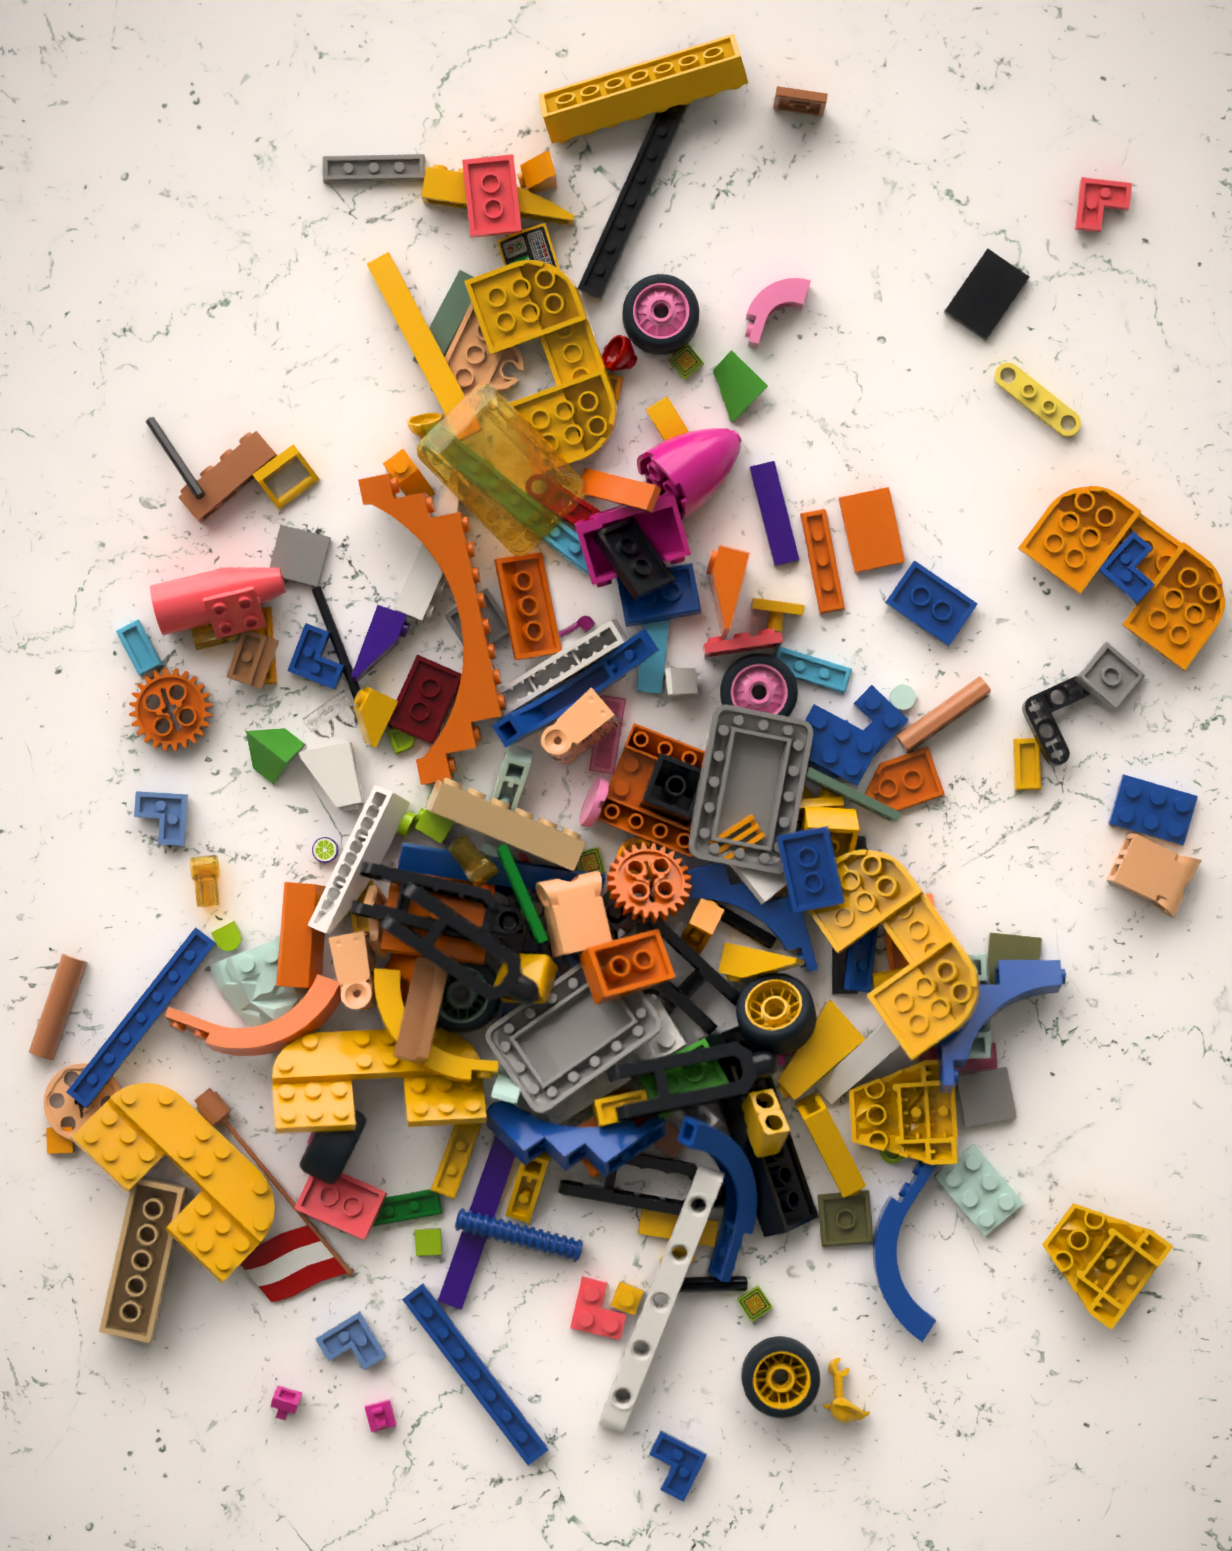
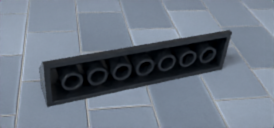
(780, 1182)

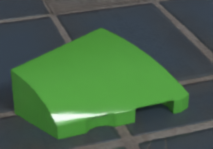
(737, 385)

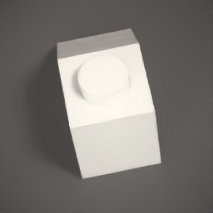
(682, 682)

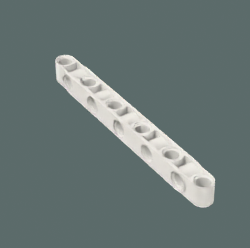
(666, 1282)

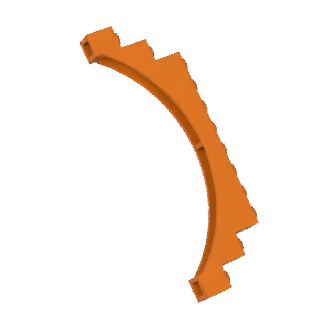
(449, 545)

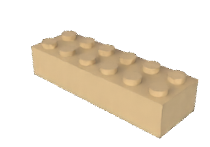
(506, 825)
(142, 1260)

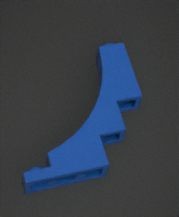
(777, 915)
(1013, 982)
(603, 1146)

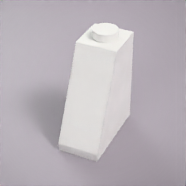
(336, 773)

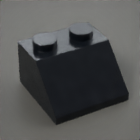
(672, 789)

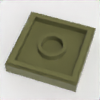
(1011, 948)
(845, 1219)

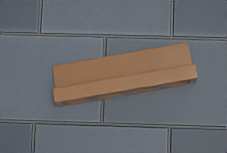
(420, 1011)

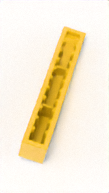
(448, 189)

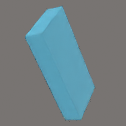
(139, 647)

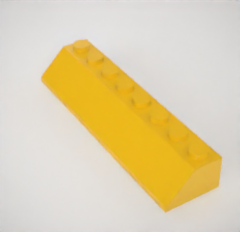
(643, 89)

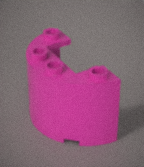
(661, 527)

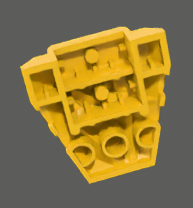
(907, 1115)
(1104, 1259)

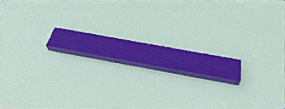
(469, 1246)

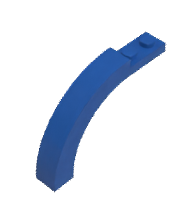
(599, 677)
(739, 1191)
(885, 1262)

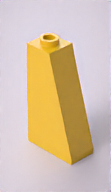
(829, 1044)
(830, 1145)

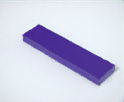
(774, 513)

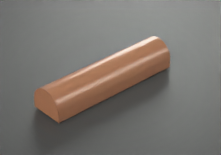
(943, 714)
(57, 1007)

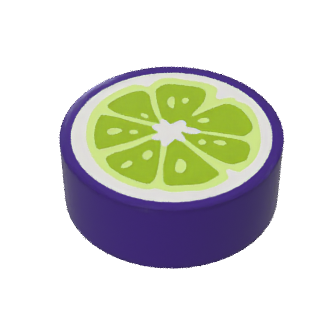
(325, 849)

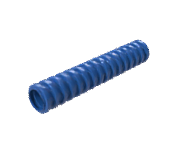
(518, 1235)

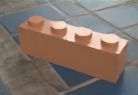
(228, 475)

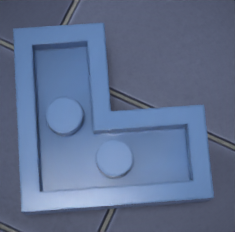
(170, 810)
(352, 1334)

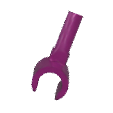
(583, 622)

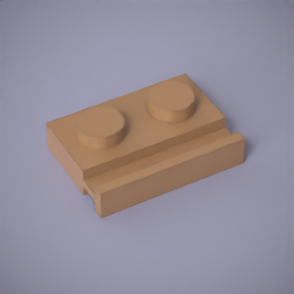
(252, 659)

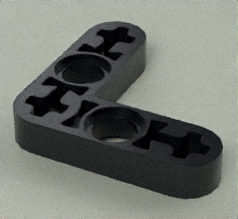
(1047, 708)

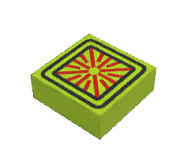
(686, 361)
(591, 861)
(754, 1303)

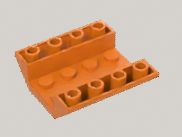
(629, 783)

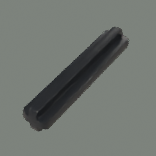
(747, 927)
(712, 1284)

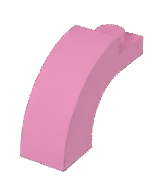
(780, 294)

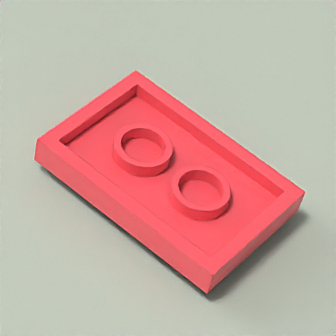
(492, 196)
(741, 643)
(342, 1205)

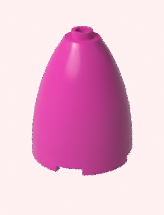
(691, 465)

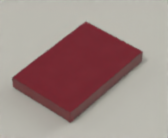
(425, 699)

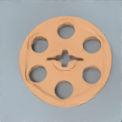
(70, 1108)

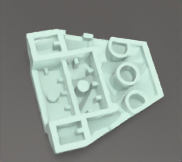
(250, 985)

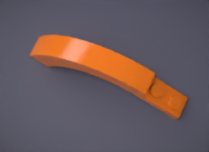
(270, 1037)

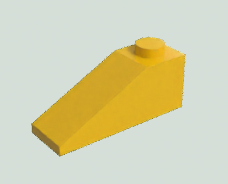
(752, 963)
(528, 1188)

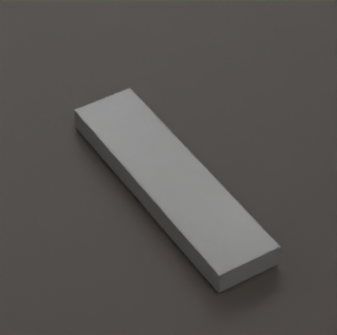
(374, 168)

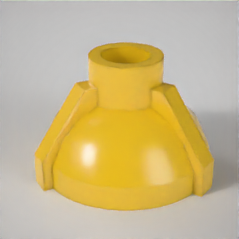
(424, 423)

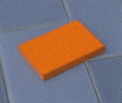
(871, 530)

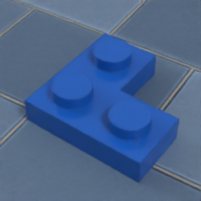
(1123, 571)
(308, 658)
(884, 715)
(684, 1463)

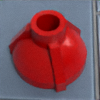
(619, 354)

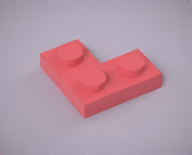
(1095, 196)
(590, 1315)

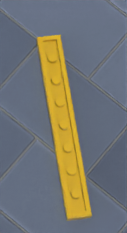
(416, 332)

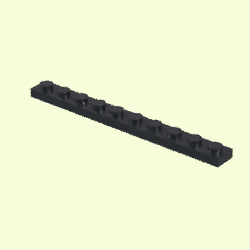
(631, 201)

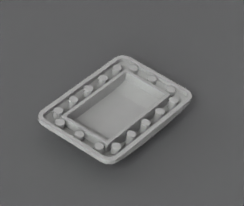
(750, 767)
(569, 1040)

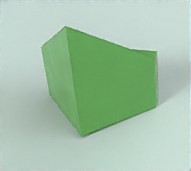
(272, 751)

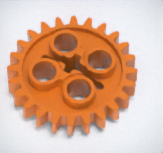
(192, 700)
(625, 884)

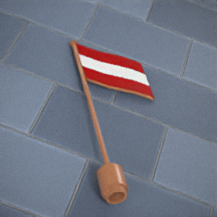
(293, 1258)

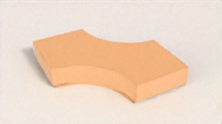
(375, 896)

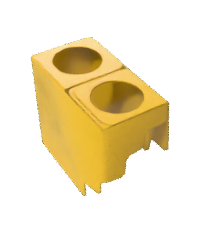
(538, 968)
(761, 1143)

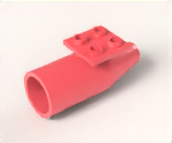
(221, 597)

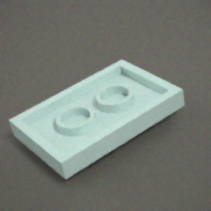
(979, 1190)

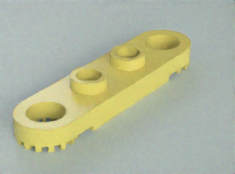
(1037, 399)

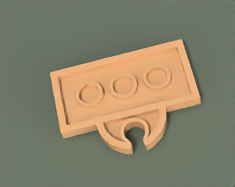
(472, 362)

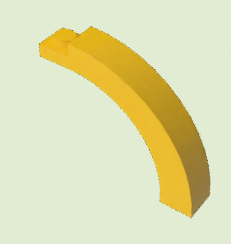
(438, 1062)

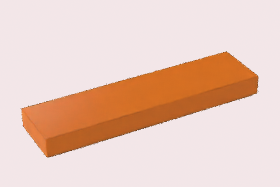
(620, 490)
(822, 561)

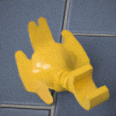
(840, 1407)

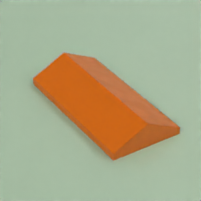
(528, 606)
(300, 945)

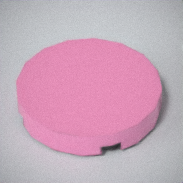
(591, 807)

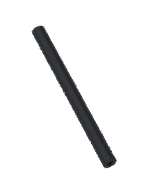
(335, 638)

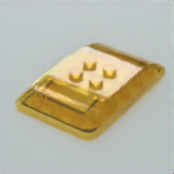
(501, 469)

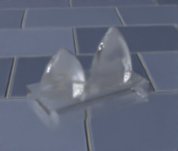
(321, 720)

